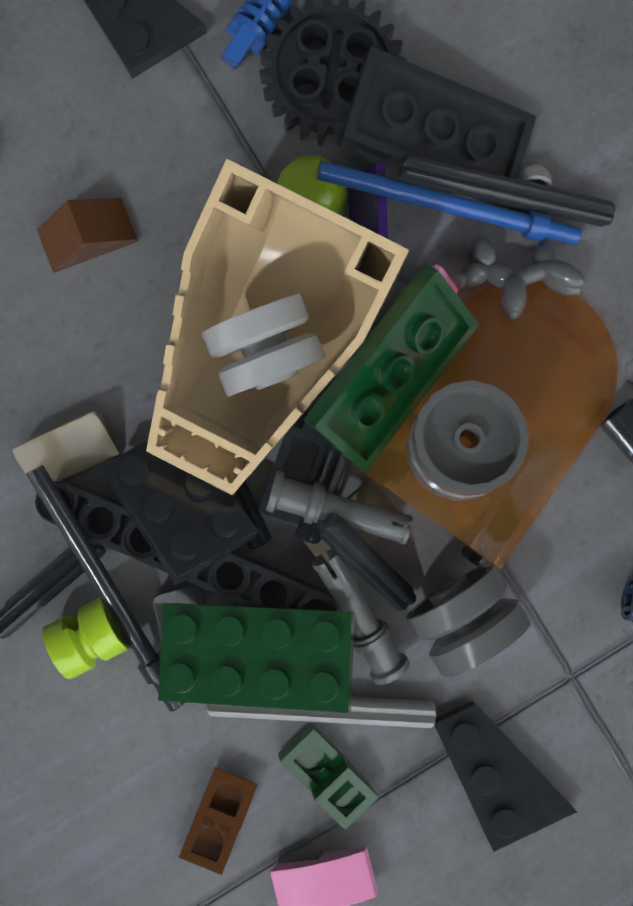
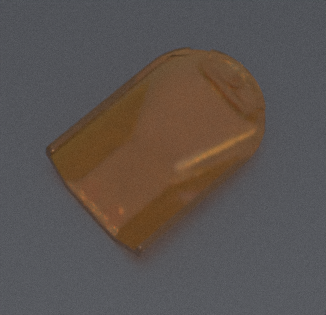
(562, 378)

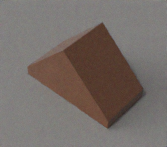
(85, 231)

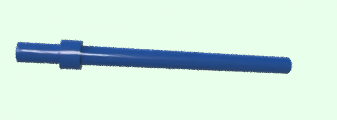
(531, 225)

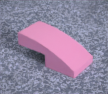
(332, 880)

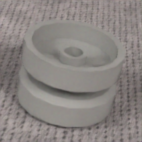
(263, 345)

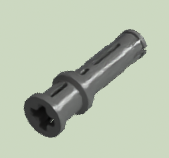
(316, 503)
(370, 633)

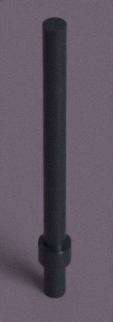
(99, 577)

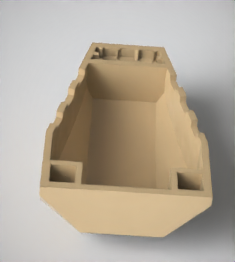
(245, 252)

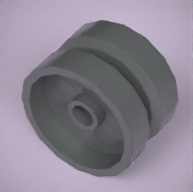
(488, 421)
(469, 620)

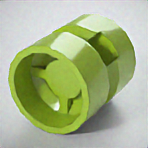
(79, 640)

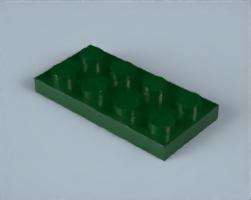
(393, 369)
(257, 657)

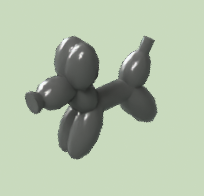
(555, 274)

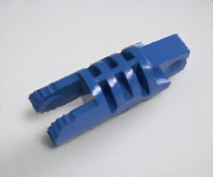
(251, 26)

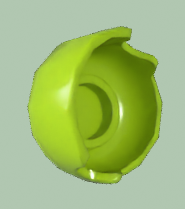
(301, 178)

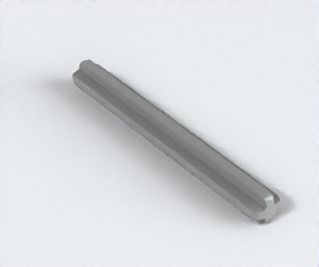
(363, 711)

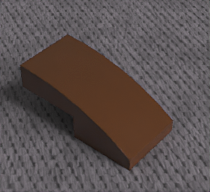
(218, 820)

